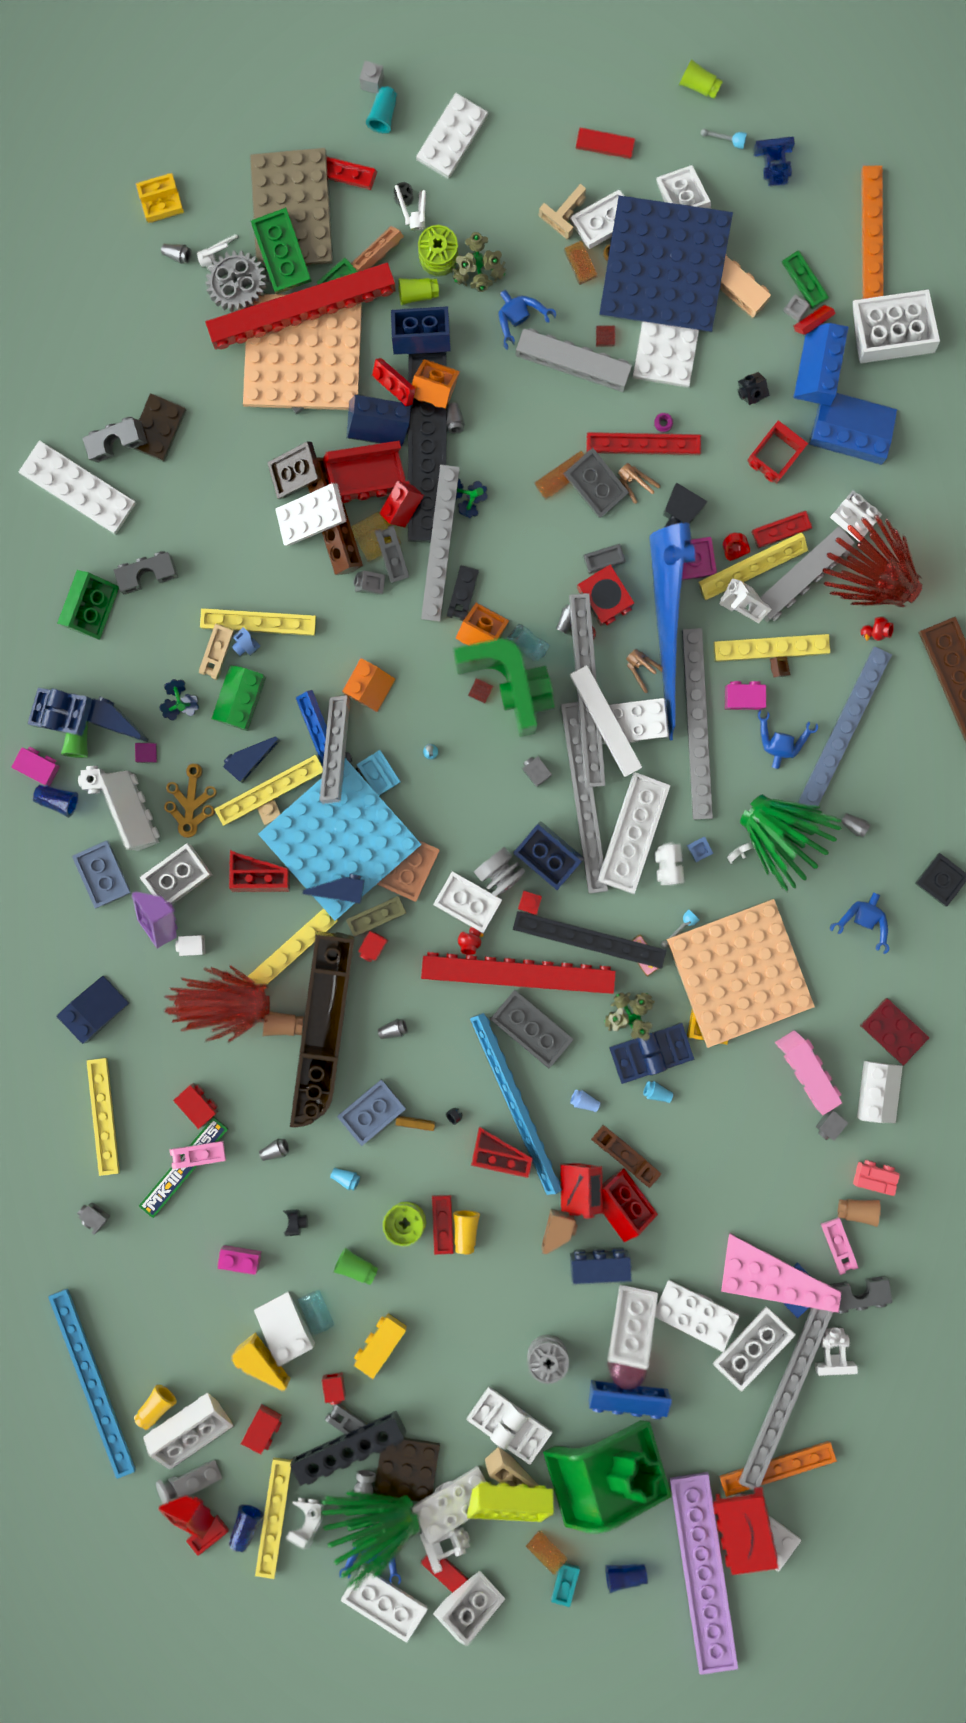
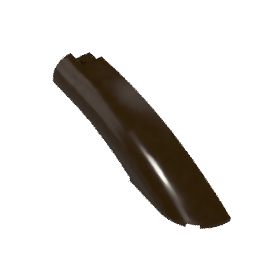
(322, 1027)

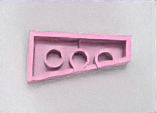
(809, 1072)

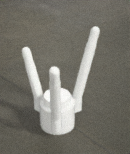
(417, 219)
(207, 255)

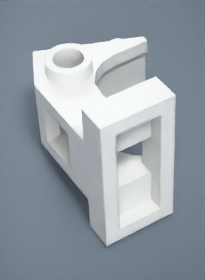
(739, 595)
(835, 1363)
(305, 1535)
(459, 1539)

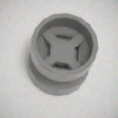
(365, 1480)

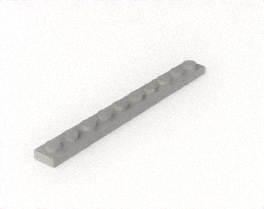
(583, 656)
(697, 724)
(583, 800)
(785, 1398)

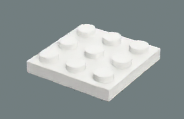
(665, 354)

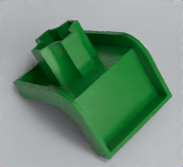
(525, 690)
(608, 1480)

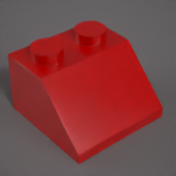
(188, 1515)

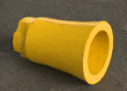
(465, 1230)
(155, 1406)

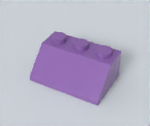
(155, 917)

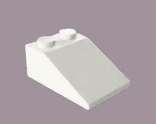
(683, 188)
(284, 1329)
(469, 1608)

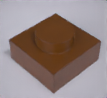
(780, 667)

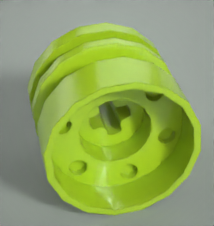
(438, 260)
(396, 1231)

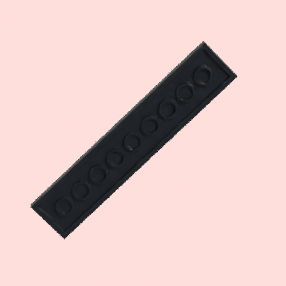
(425, 451)

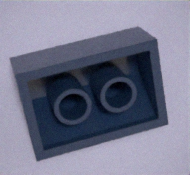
(377, 420)

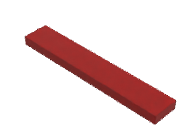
(644, 443)

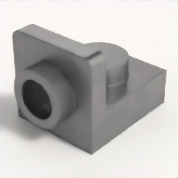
(369, 582)

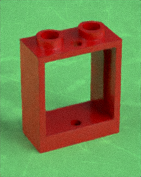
(790, 439)

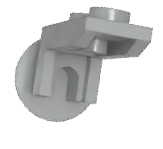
(189, 1482)

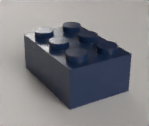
(420, 330)
(548, 855)
(600, 1266)

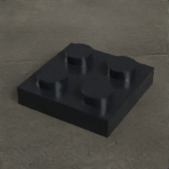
(942, 879)

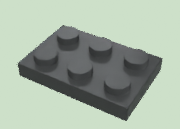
(595, 482)

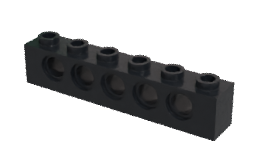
(389, 1423)

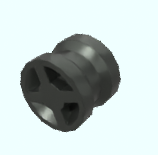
(406, 190)

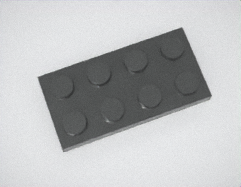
(531, 1029)

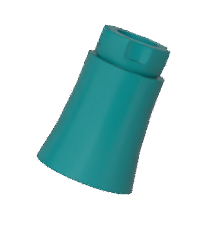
(382, 110)

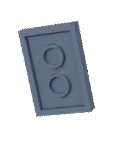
(101, 874)
(371, 1112)

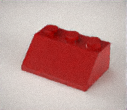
(626, 1206)

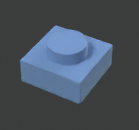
(700, 849)

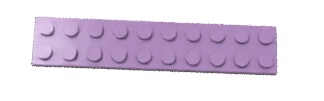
(703, 1573)

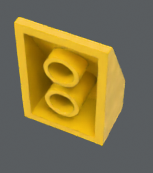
(259, 1362)

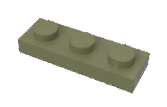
(376, 916)

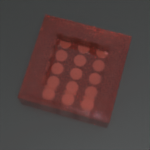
(605, 336)
(480, 691)

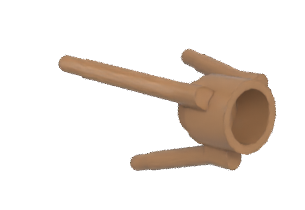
(630, 474)
(637, 659)

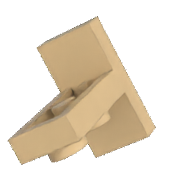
(559, 219)

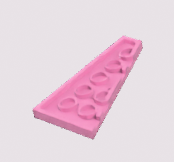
(764, 1276)

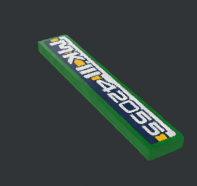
(175, 1177)

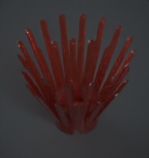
(893, 581)

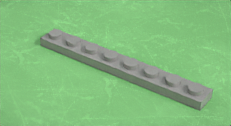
(440, 542)

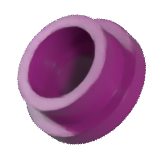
(666, 417)

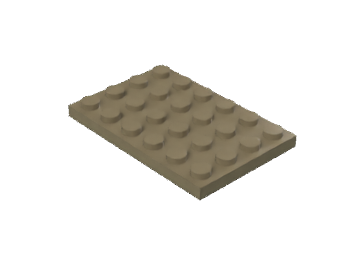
(300, 184)

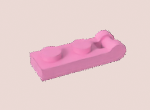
(198, 1154)
(839, 1245)

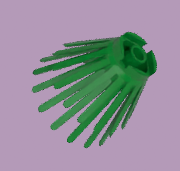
(768, 831)
(392, 1530)

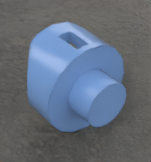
(244, 642)

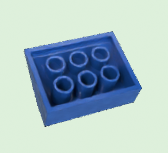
(854, 428)

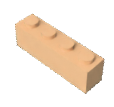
(743, 288)

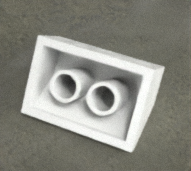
(879, 1092)

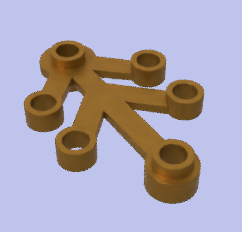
(190, 804)

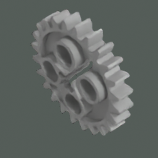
(231, 265)

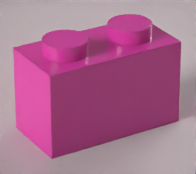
(745, 696)
(35, 766)
(239, 1259)

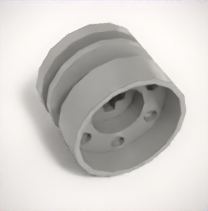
(499, 872)
(538, 1352)

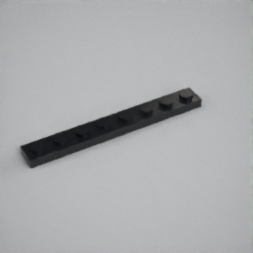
(589, 940)

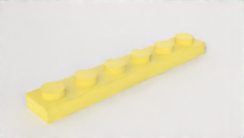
(754, 565)
(259, 621)
(771, 647)
(269, 790)
(292, 948)
(103, 1116)
(273, 1518)

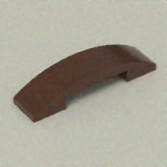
(626, 1156)

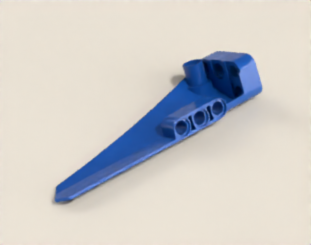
(669, 551)

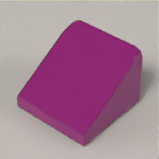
(146, 752)

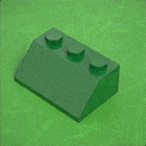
(88, 604)
(238, 697)

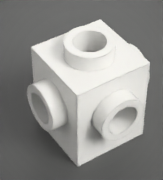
(84, 779)

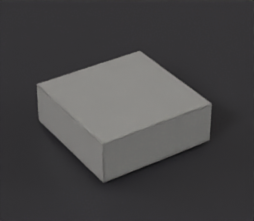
(796, 307)

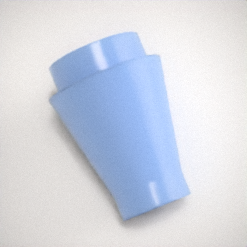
(582, 1100)

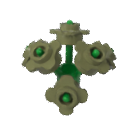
(476, 261)
(621, 1020)

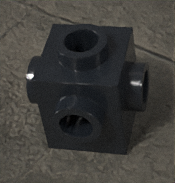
(753, 388)

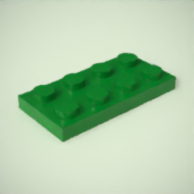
(281, 251)

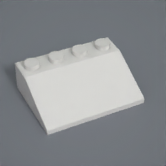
(895, 326)
(129, 810)

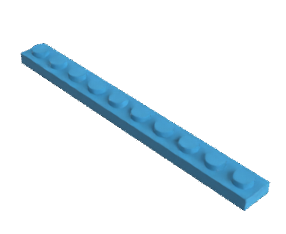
(516, 1106)
(92, 1383)

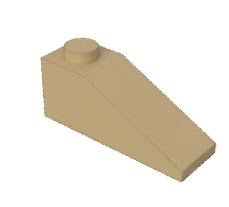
(507, 1470)

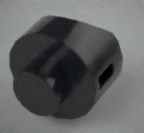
(295, 1222)

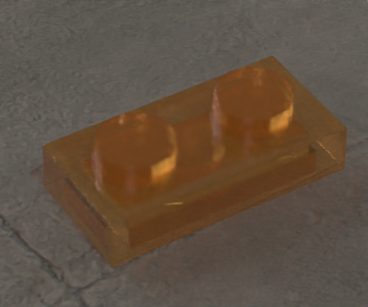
(580, 262)
(546, 1552)

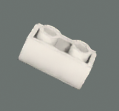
(852, 511)

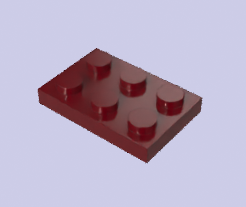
(894, 1031)

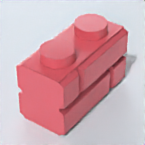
(876, 1178)

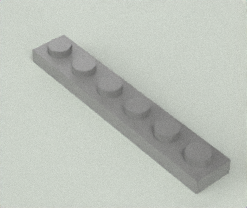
(335, 749)

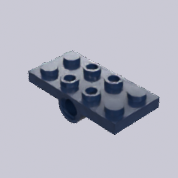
(60, 711)
(649, 1057)

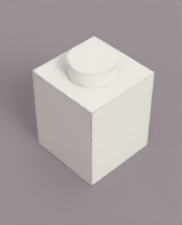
(190, 945)

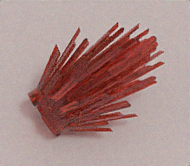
(223, 1004)

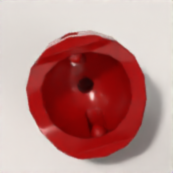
(735, 546)

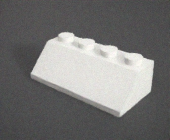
(754, 1349)
(187, 1431)

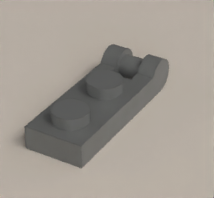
(392, 554)
(349, 1422)

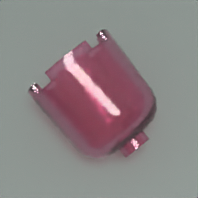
(626, 1376)

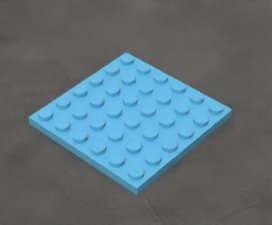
(340, 838)

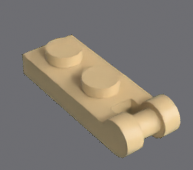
(216, 651)

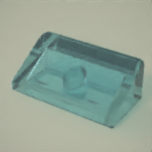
(316, 1312)

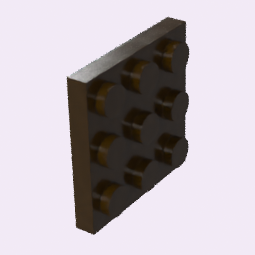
(407, 1469)

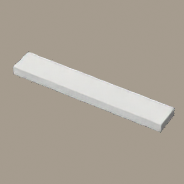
(605, 721)

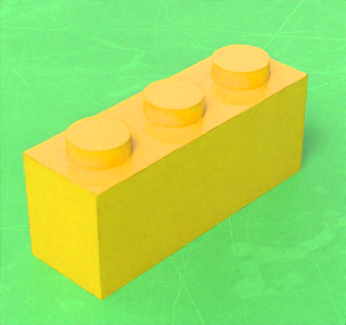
(379, 1345)

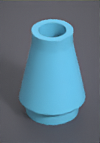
(657, 1092)
(346, 1178)

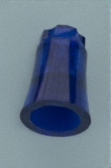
(56, 799)
(245, 1526)
(625, 1576)

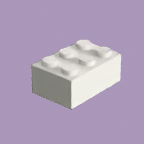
(177, 874)

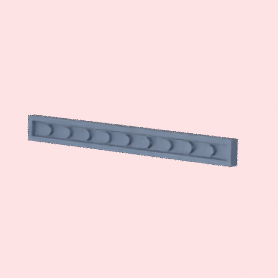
(844, 727)

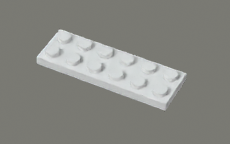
(77, 487)
(633, 833)

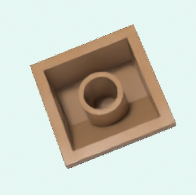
(558, 1230)

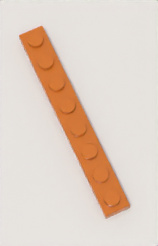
(872, 231)

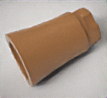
(282, 1024)
(860, 1211)

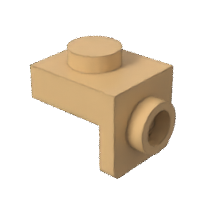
(269, 812)

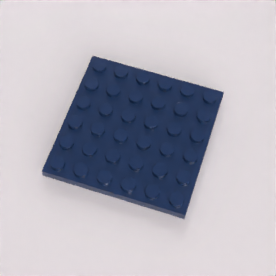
(665, 263)

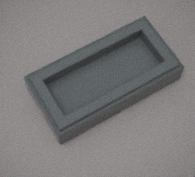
(601, 558)

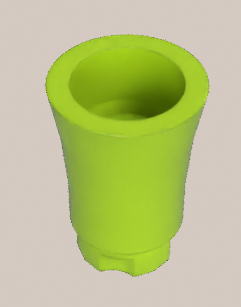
(700, 80)
(417, 290)

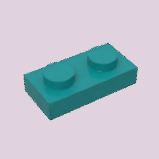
(565, 1584)

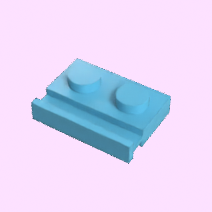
(378, 773)

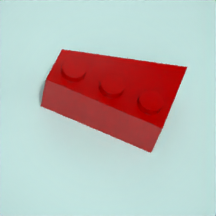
(256, 875)
(499, 1156)

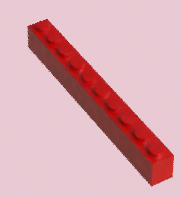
(301, 306)
(518, 974)

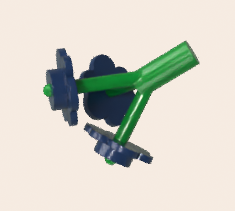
(474, 493)
(185, 705)

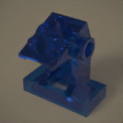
(774, 151)

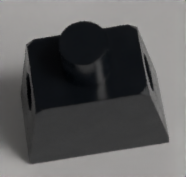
(683, 506)

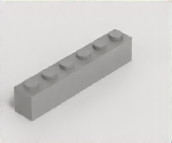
(573, 359)
(803, 573)

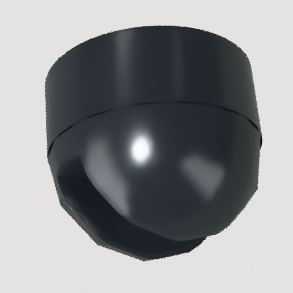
(454, 1116)

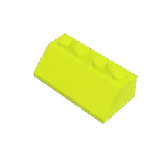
(510, 1503)

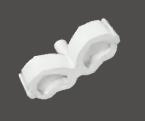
(740, 851)

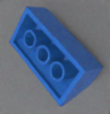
(821, 364)
(637, 1401)

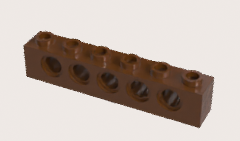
(339, 539)

